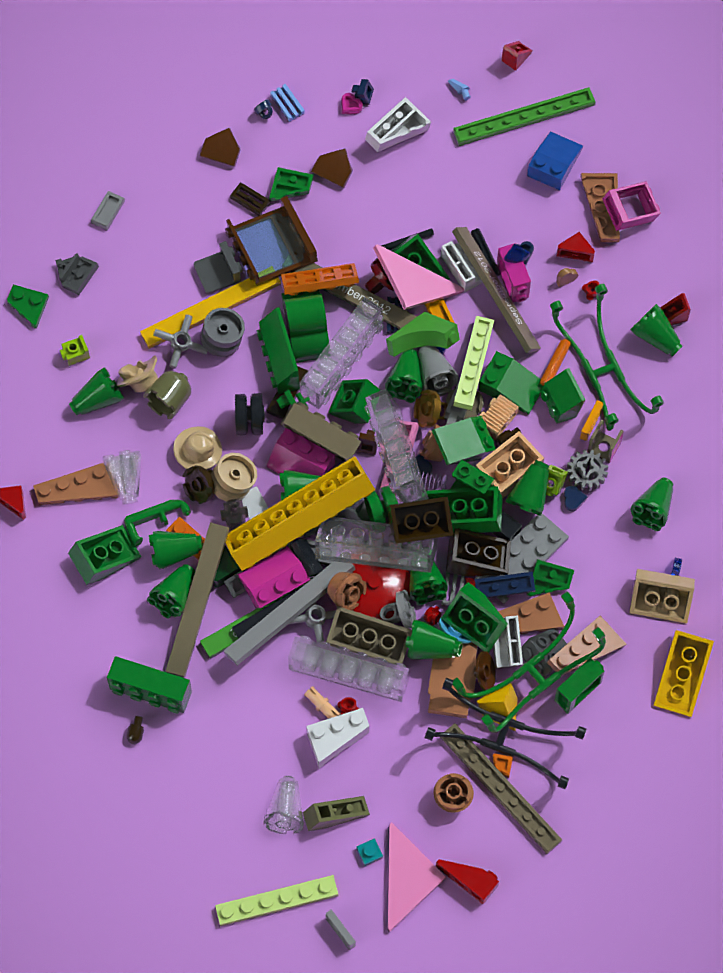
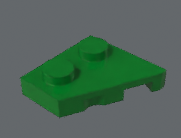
(290, 184)
(28, 303)
(550, 577)

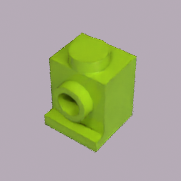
(74, 356)
(558, 476)

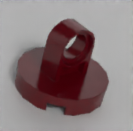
(379, 279)

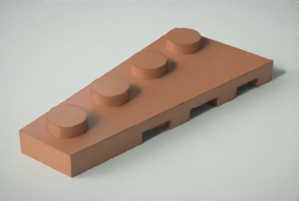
(596, 187)
(77, 486)
(535, 614)
(586, 643)

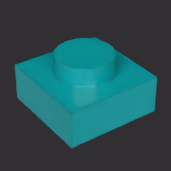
(369, 852)

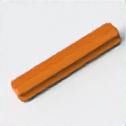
(556, 361)

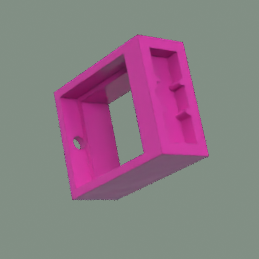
(617, 211)
(514, 276)

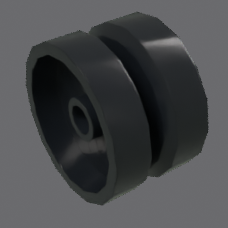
(250, 413)

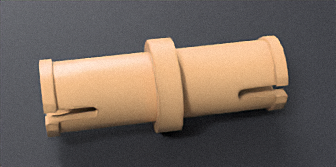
(322, 704)

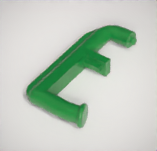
(151, 513)

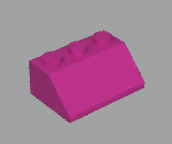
(299, 455)
(273, 577)

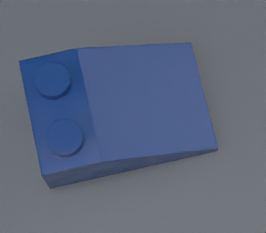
(554, 160)

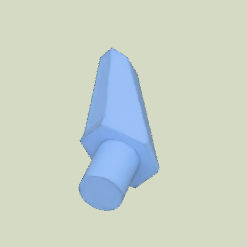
(460, 88)

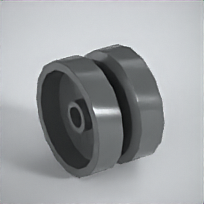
(222, 332)

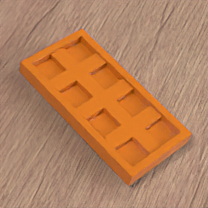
(319, 279)

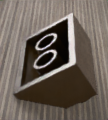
(420, 520)

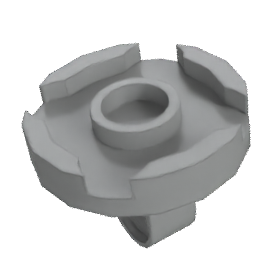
(402, 610)

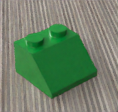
(563, 396)
(351, 402)

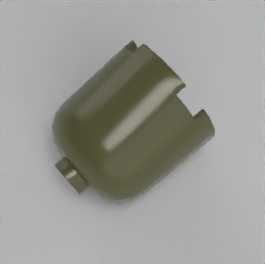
(168, 393)

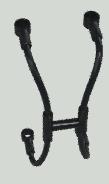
(498, 745)

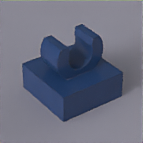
(363, 91)

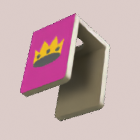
(599, 437)

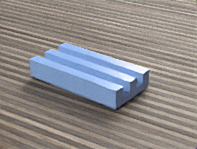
(279, 91)

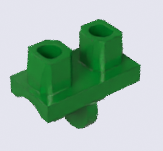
(287, 399)

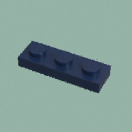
(506, 584)

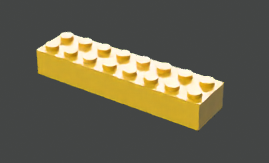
(298, 513)

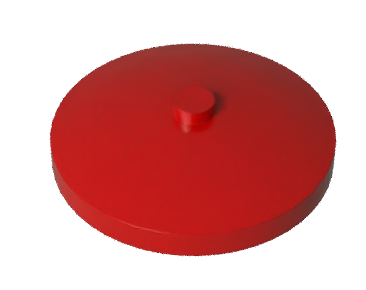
(381, 588)

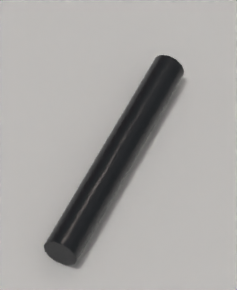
(424, 234)

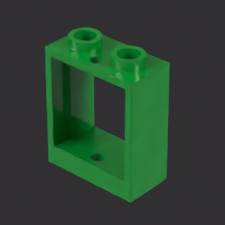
(579, 685)

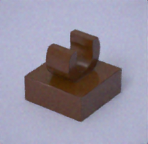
(368, 442)

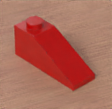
(472, 879)

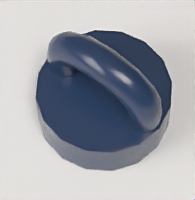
(262, 107)

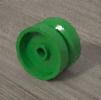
(377, 507)

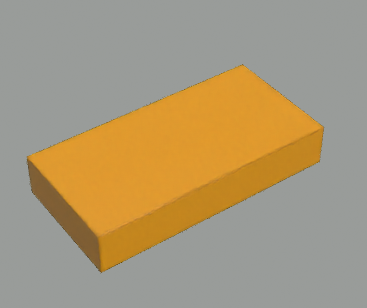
(439, 309)
(591, 421)

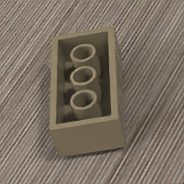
(320, 432)
(368, 635)

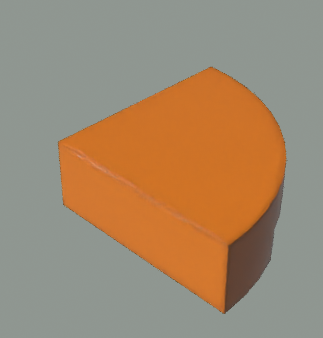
(503, 763)

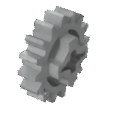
(596, 472)

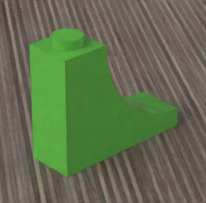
(423, 331)

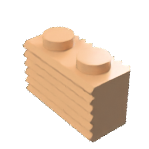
(499, 415)

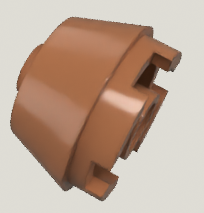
(431, 449)
(346, 589)
(453, 792)

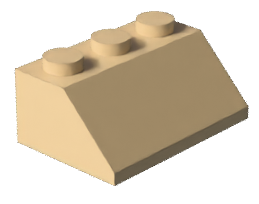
(662, 596)

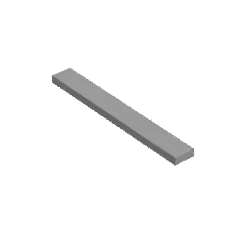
(285, 613)

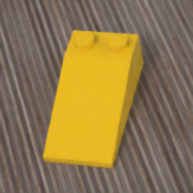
(683, 673)

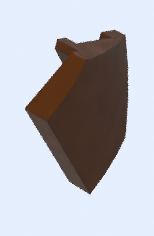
(221, 148)
(334, 167)

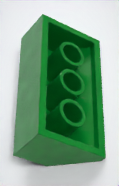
(278, 352)

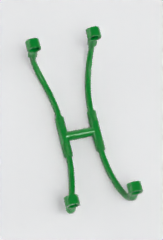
(611, 419)
(529, 667)

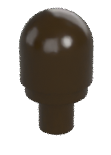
(503, 437)
(135, 731)

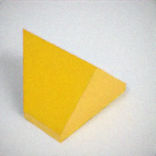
(500, 702)

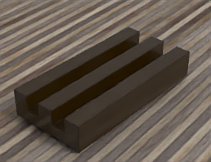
(266, 202)

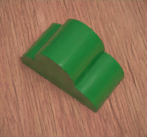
(306, 324)

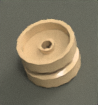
(233, 476)

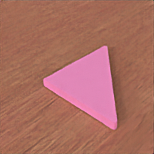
(412, 282)
(410, 877)

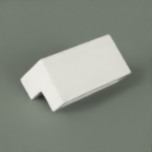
(460, 266)
(508, 647)

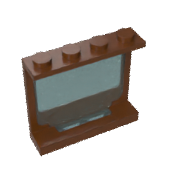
(272, 243)

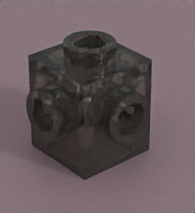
(234, 513)

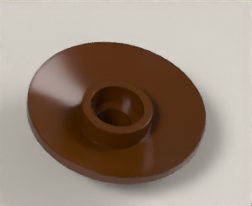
(485, 670)

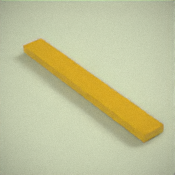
(227, 298)

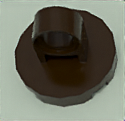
(198, 484)

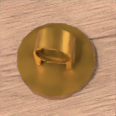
(428, 408)

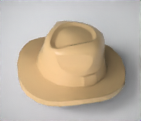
(139, 376)
(197, 447)

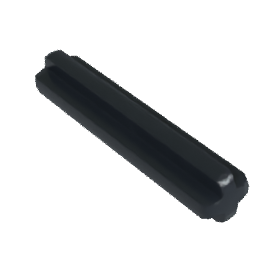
(479, 239)

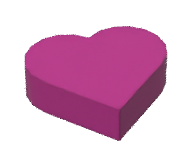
(350, 104)

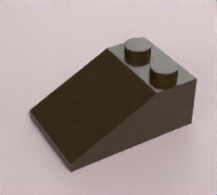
(477, 554)

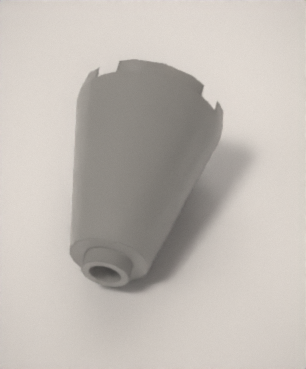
(436, 371)

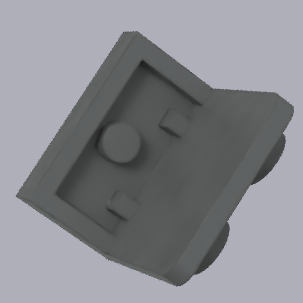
(218, 269)
(538, 644)

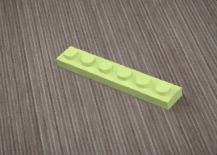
(473, 363)
(276, 900)

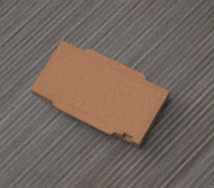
(462, 667)

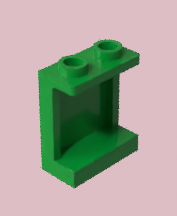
(471, 477)

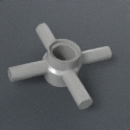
(183, 334)
(313, 623)

